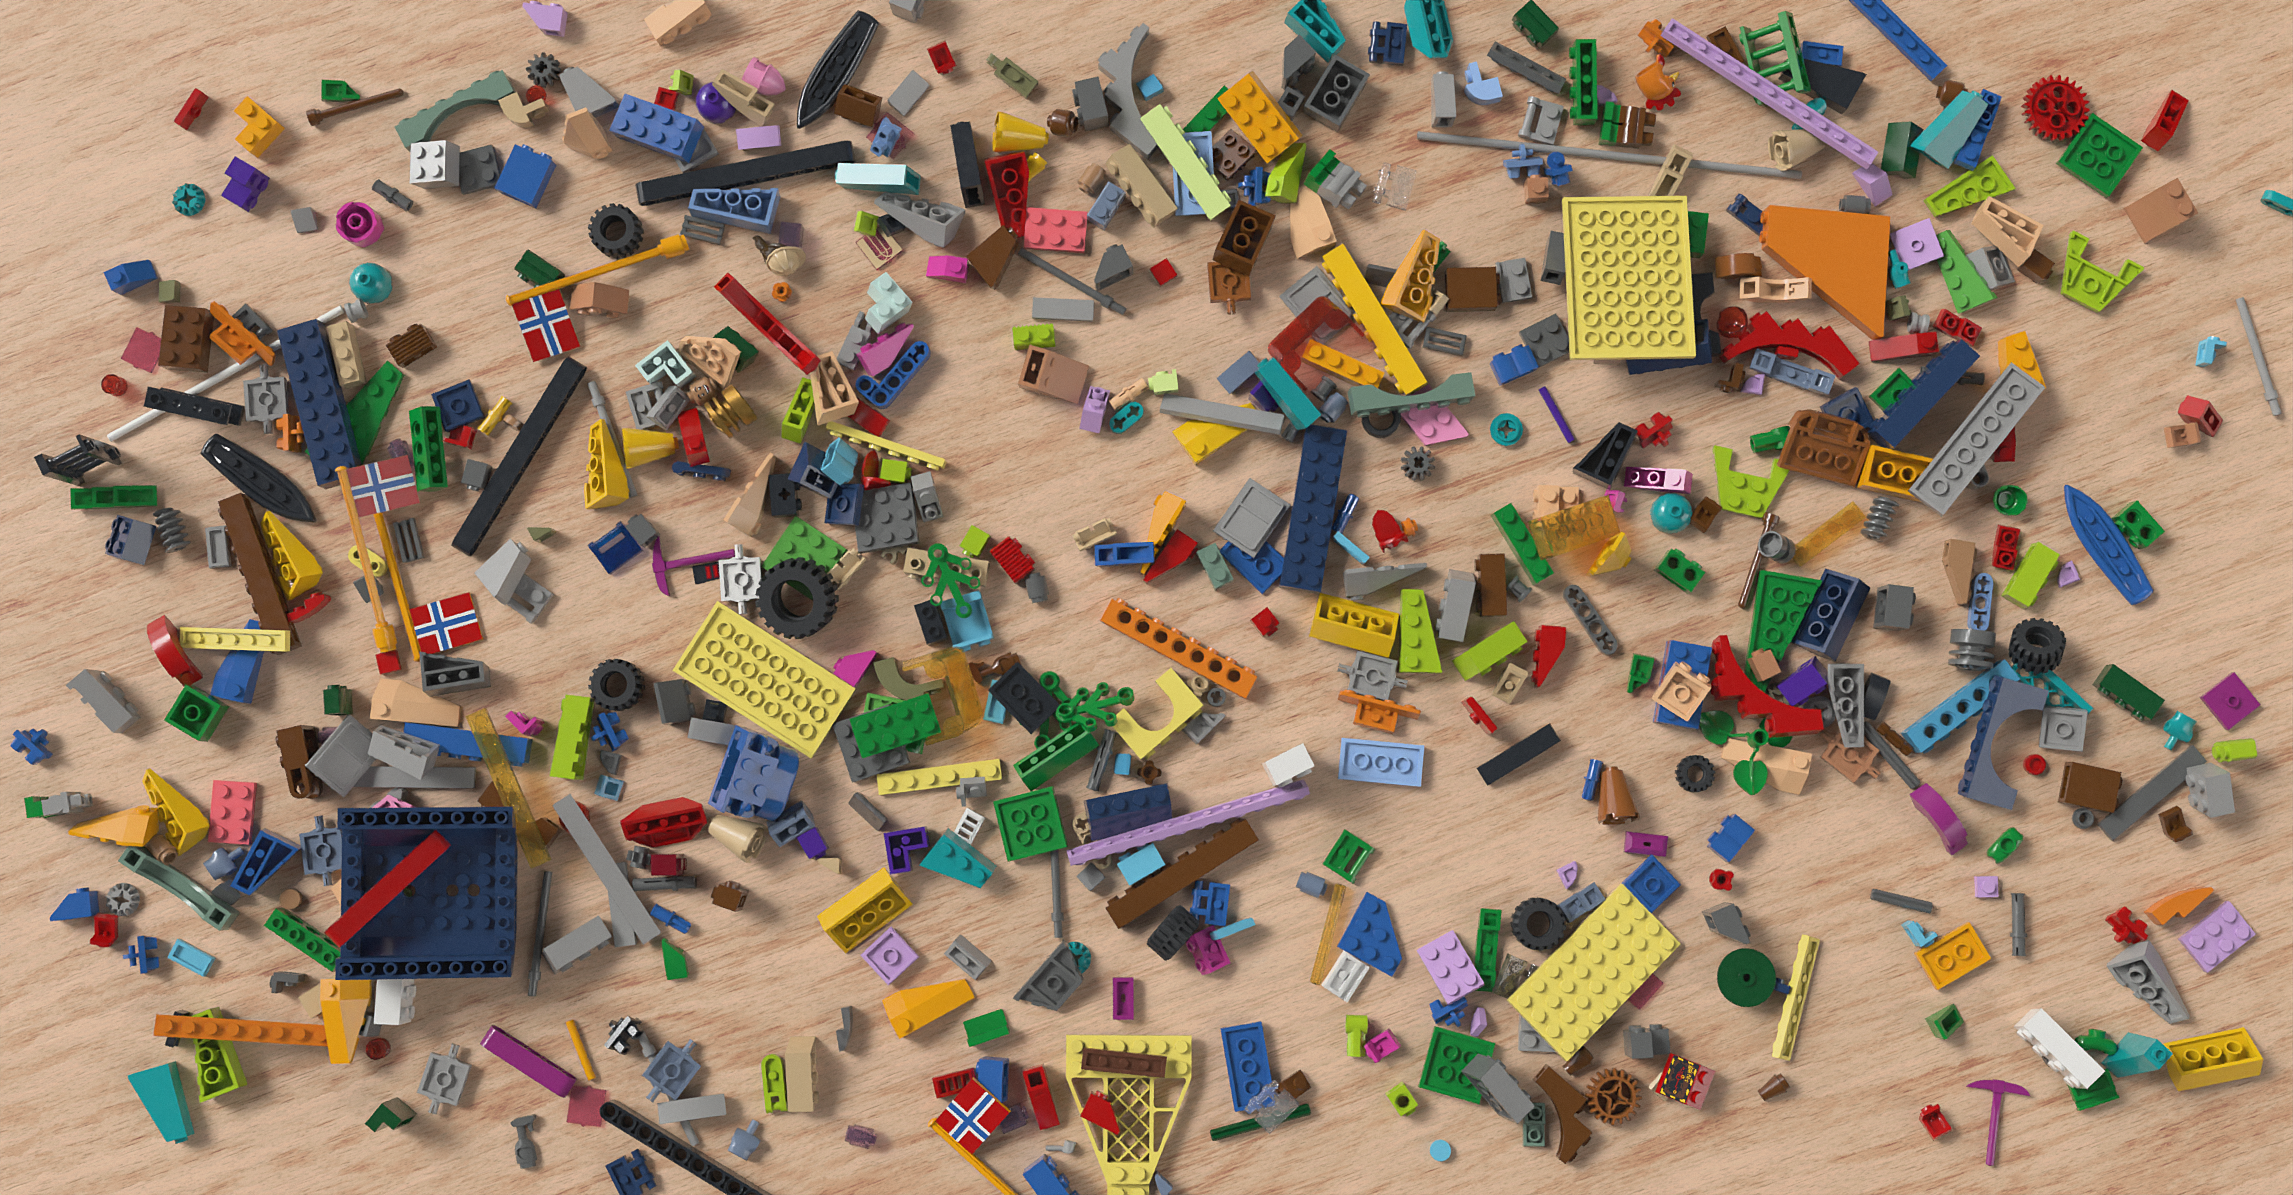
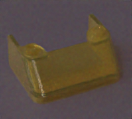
(955, 668)

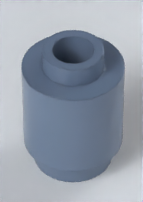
(1333, 408)
(1311, 884)

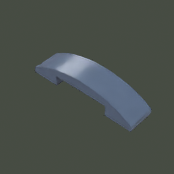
(1792, 373)

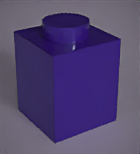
(813, 843)

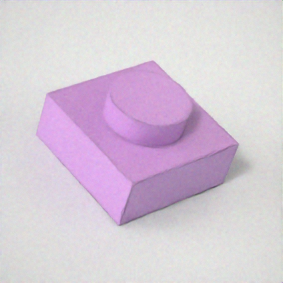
(1986, 886)

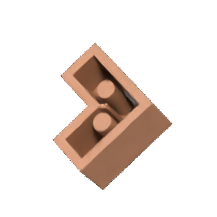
(599, 298)

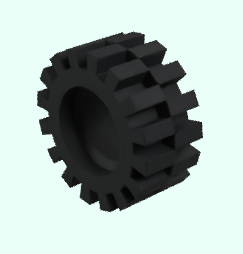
(1707, 769)

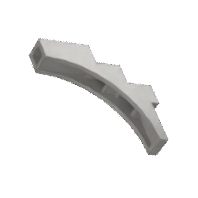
(1120, 95)

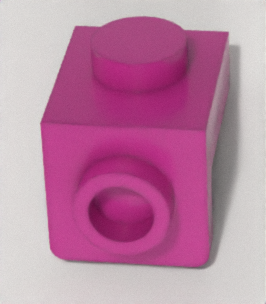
(1381, 1045)

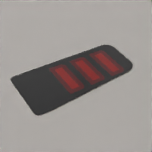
(706, 572)

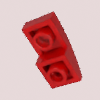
(1957, 327)
(870, 418)
(2005, 547)
(313, 605)

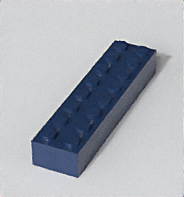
(319, 400)
(1313, 509)

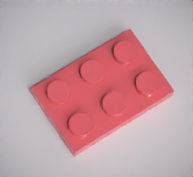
(1055, 230)
(232, 812)

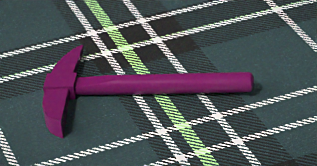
(660, 566)
(1997, 1087)

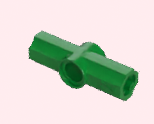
(1769, 440)

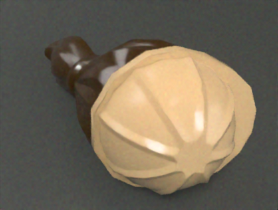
(780, 258)

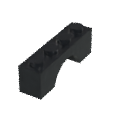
(1702, 289)

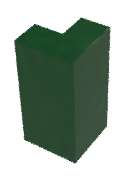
(1898, 154)
(391, 1114)

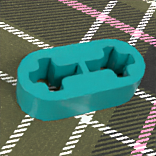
(2278, 202)
(1123, 414)

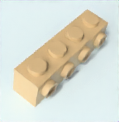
(1141, 186)
(918, 562)

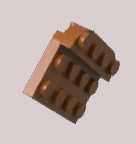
(1825, 446)

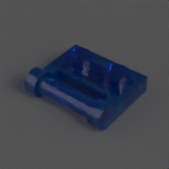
(620, 552)

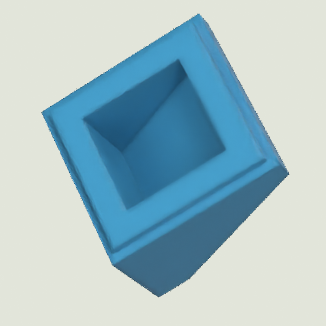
(1150, 87)
(1122, 764)
(608, 787)

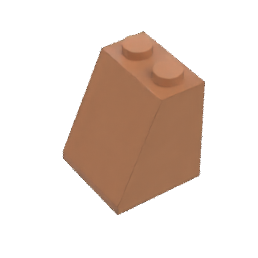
(2161, 210)

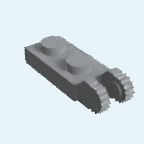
(854, 341)

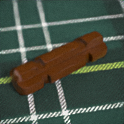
(1895, 739)

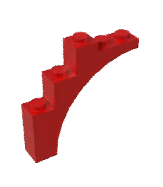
(767, 324)
(1823, 347)
(1753, 703)

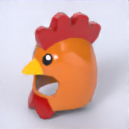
(1656, 86)

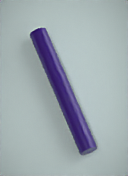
(1556, 414)

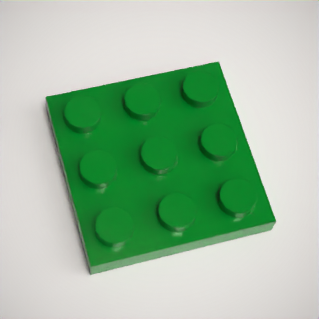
(2099, 155)
(1030, 824)
(1446, 1058)

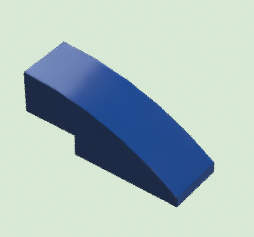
(1124, 554)

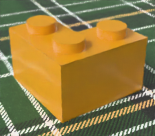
(261, 127)

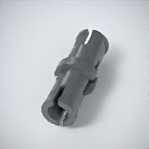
(392, 195)

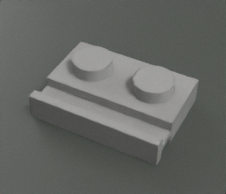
(1513, 280)

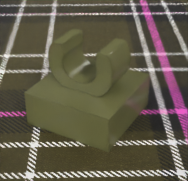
(1897, 308)

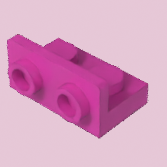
(525, 724)
(1208, 954)

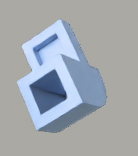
(1480, 91)

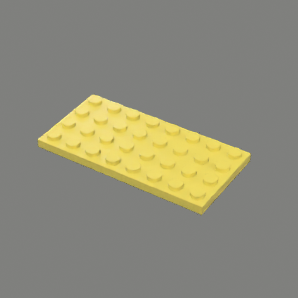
(764, 679)
(1593, 972)

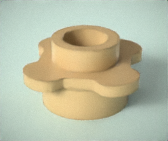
(1199, 681)

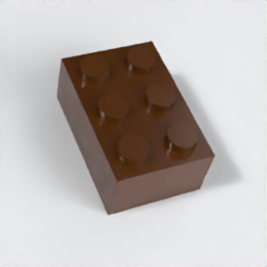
(1244, 237)
(186, 339)

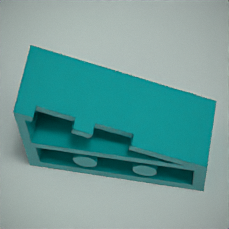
(1316, 27)
(958, 860)

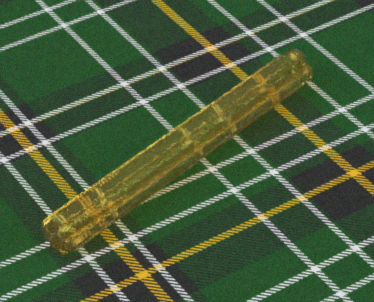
(1328, 933)

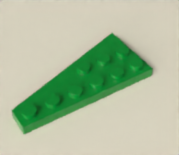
(371, 406)
(1777, 615)

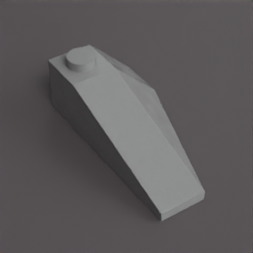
(930, 221)
(1366, 580)
(1847, 696)
(2146, 975)

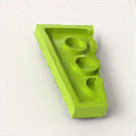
(1970, 188)

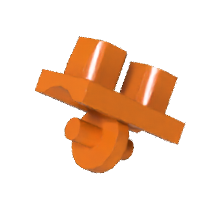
(1651, 36)
(292, 433)

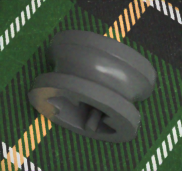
(1222, 694)

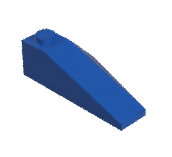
(238, 673)

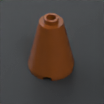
(1615, 799)

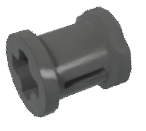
(1323, 388)
(1518, 589)

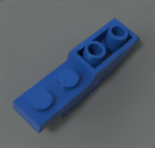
(1972, 148)

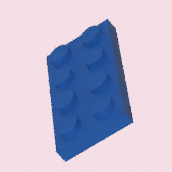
(1246, 1062)

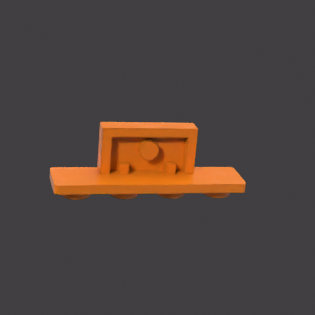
(236, 339)
(1377, 713)

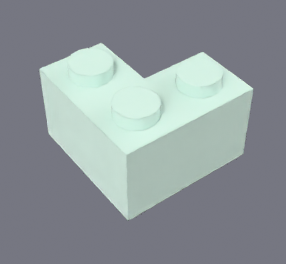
(889, 300)
(665, 361)

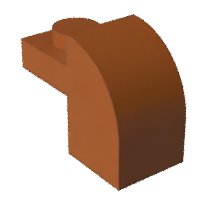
(1738, 265)

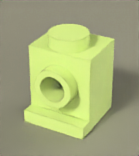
(1164, 383)

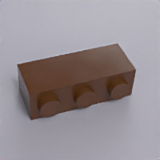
(1491, 585)

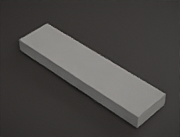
(622, 930)

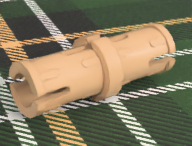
(1128, 394)

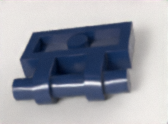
(1395, 42)
(625, 1178)

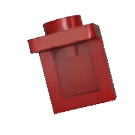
(941, 58)
(105, 930)
(1934, 1121)

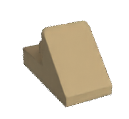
(1509, 683)

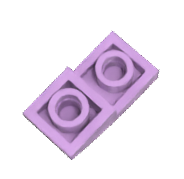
(758, 137)

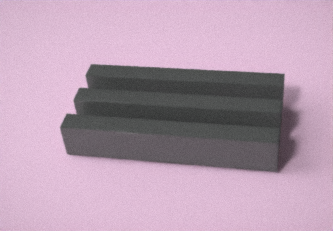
(685, 225)
(1438, 340)
(397, 526)

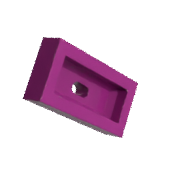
(1634, 843)
(1125, 1009)

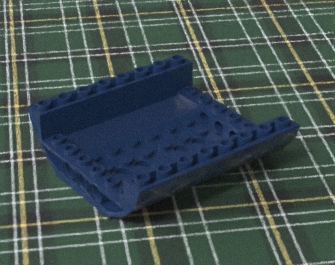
(431, 931)

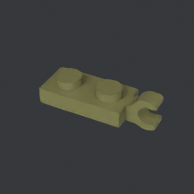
(1013, 75)

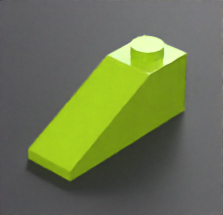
(1286, 175)
(799, 413)

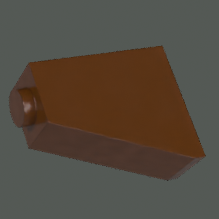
(994, 255)

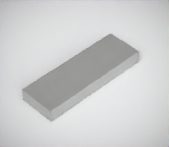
(1063, 309)

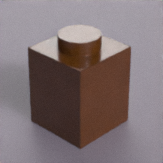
(2037, 267)

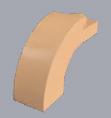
(1775, 291)

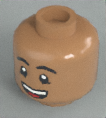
(702, 391)

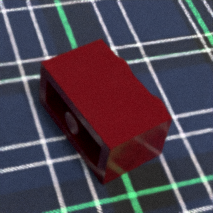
(668, 864)

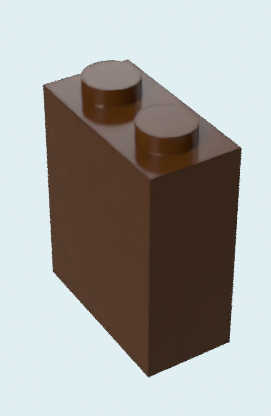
(1472, 289)
(2090, 787)

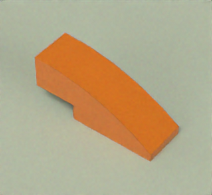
(2177, 904)

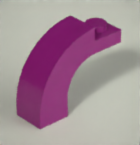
(1941, 817)

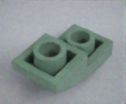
(1534, 1127)

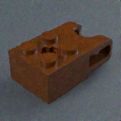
(297, 747)

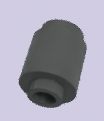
(1855, 204)
(1037, 587)

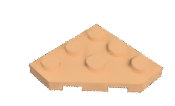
(711, 356)

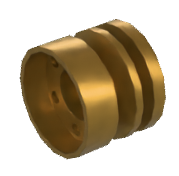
(730, 411)

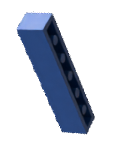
(462, 742)

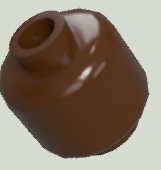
(1949, 91)
(1062, 122)

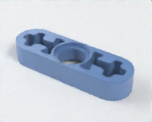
(1987, 597)

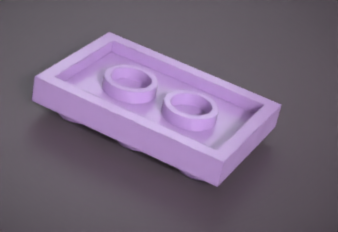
(2216, 936)
(1450, 967)

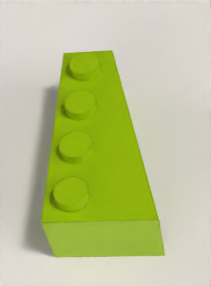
(1416, 637)
(572, 737)
(217, 1064)

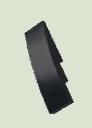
(1518, 754)

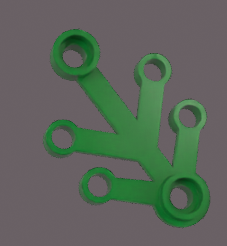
(948, 577)
(1054, 688)
(1070, 711)

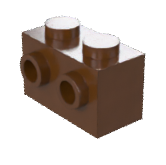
(858, 105)
(729, 896)

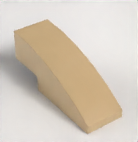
(743, 97)
(1671, 172)

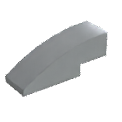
(691, 1109)

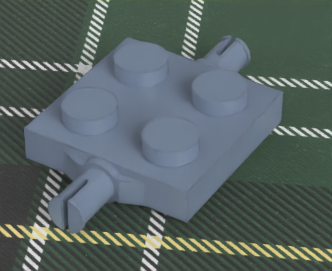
(321, 850)
(671, 1070)

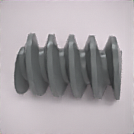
(1878, 518)
(171, 529)

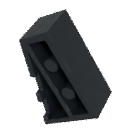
(1607, 457)

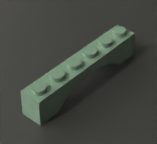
(425, 123)
(1369, 399)
(201, 900)

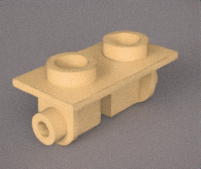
(1086, 538)
(852, 563)

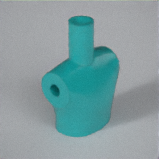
(1898, 270)
(2179, 728)

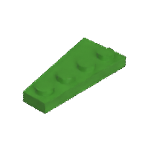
(1961, 277)

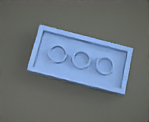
(1184, 199)
(1381, 762)

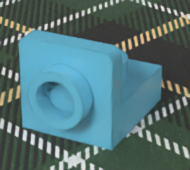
(2206, 352)
(1915, 932)

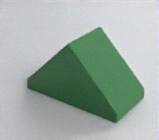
(1945, 1022)

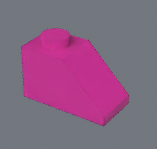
(948, 268)
(854, 666)

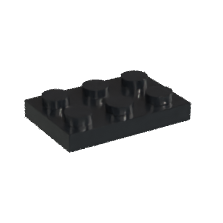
(1024, 698)

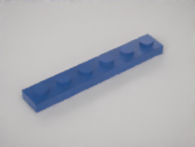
(1901, 36)

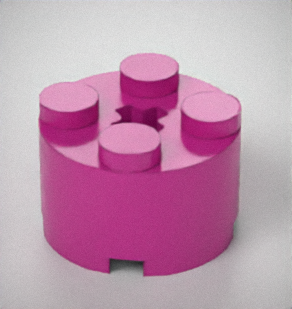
(348, 228)

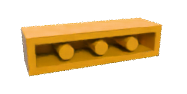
(1340, 365)

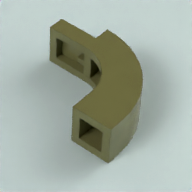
(893, 682)

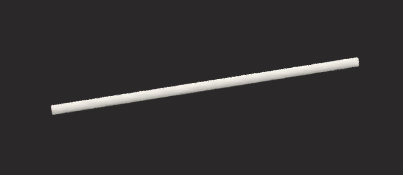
(211, 381)

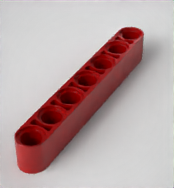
(387, 888)

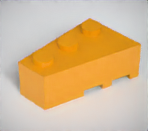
(2018, 350)

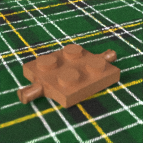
(1849, 761)

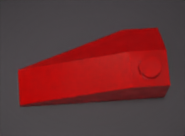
(1009, 186)

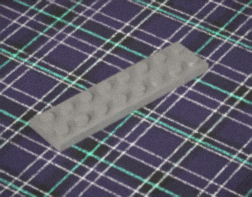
(1976, 439)

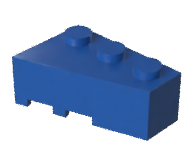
(263, 861)

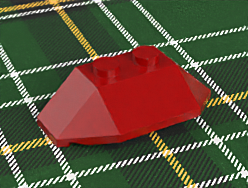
(664, 822)

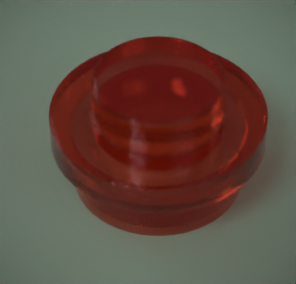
(535, 93)

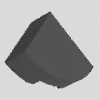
(610, 761)

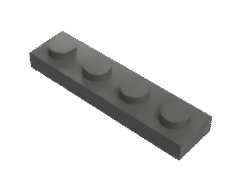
(1526, 67)

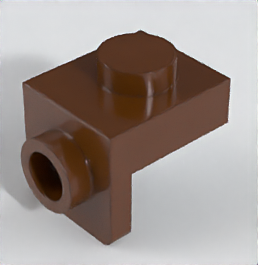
(1735, 378)
(1704, 514)
(2174, 824)
(1294, 1084)

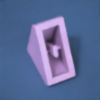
(1874, 183)

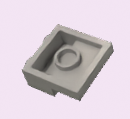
(1529, 1039)

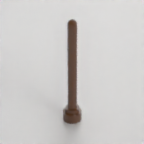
(316, 116)
(1769, 523)

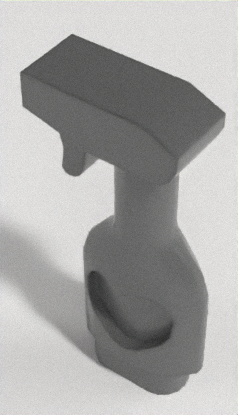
(524, 1148)

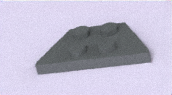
(1053, 980)

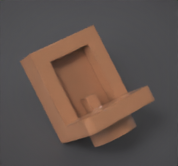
(2182, 435)

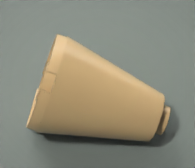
(1793, 147)
(738, 835)

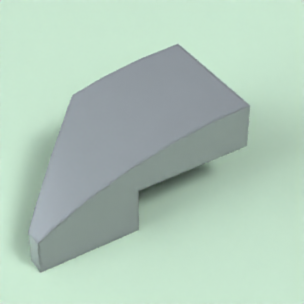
(1202, 725)

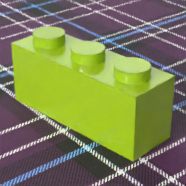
(2031, 575)

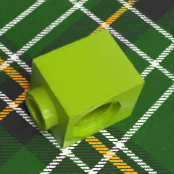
(895, 471)
(974, 542)
(1400, 1090)

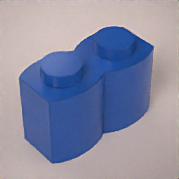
(1513, 365)
(1730, 837)

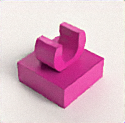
(1616, 499)

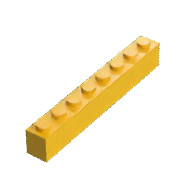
(1376, 322)

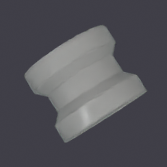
(356, 310)
(1918, 323)

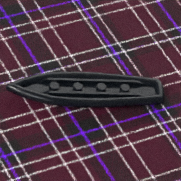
(835, 67)
(257, 479)

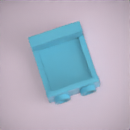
(970, 630)

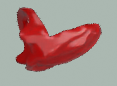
(870, 472)
(1387, 530)

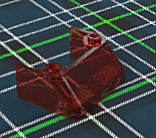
(1317, 313)

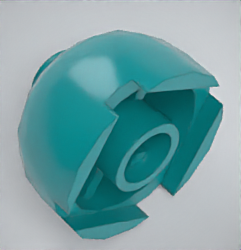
(370, 283)
(1671, 513)

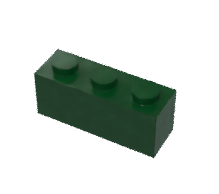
(2128, 693)

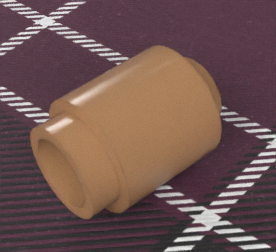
(1091, 178)
(162, 849)

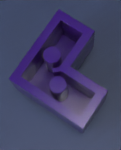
(244, 185)
(1807, 679)
(899, 845)

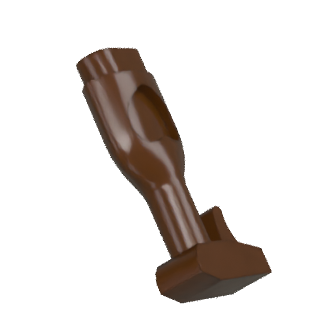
(999, 667)

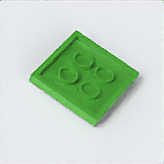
(806, 542)

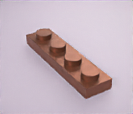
(1124, 1062)

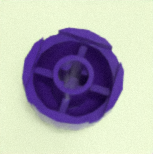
(713, 105)

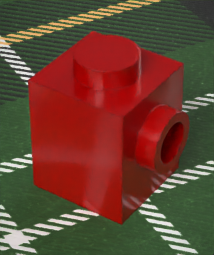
(1265, 622)

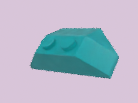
(1429, 27)

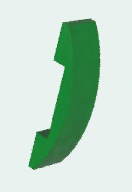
(1486, 946)

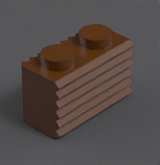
(411, 345)

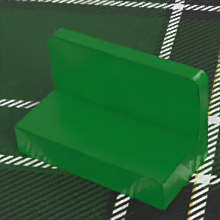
(986, 1027)

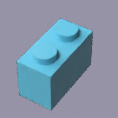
(1140, 863)

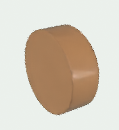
(513, 422)
(290, 899)

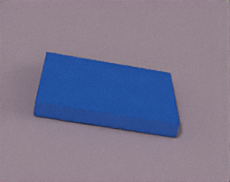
(1260, 570)

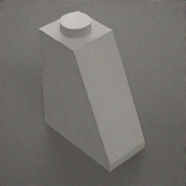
(586, 92)
(1442, 100)
(504, 570)
(710, 731)

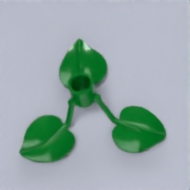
(1747, 774)

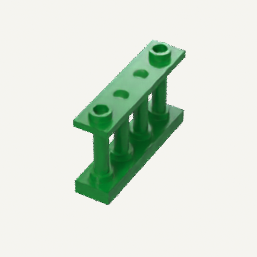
(1790, 43)

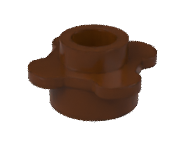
(1149, 765)

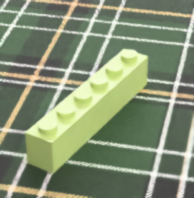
(1185, 162)

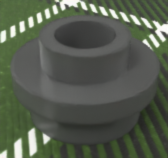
(2089, 818)

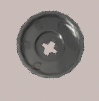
(1972, 649)

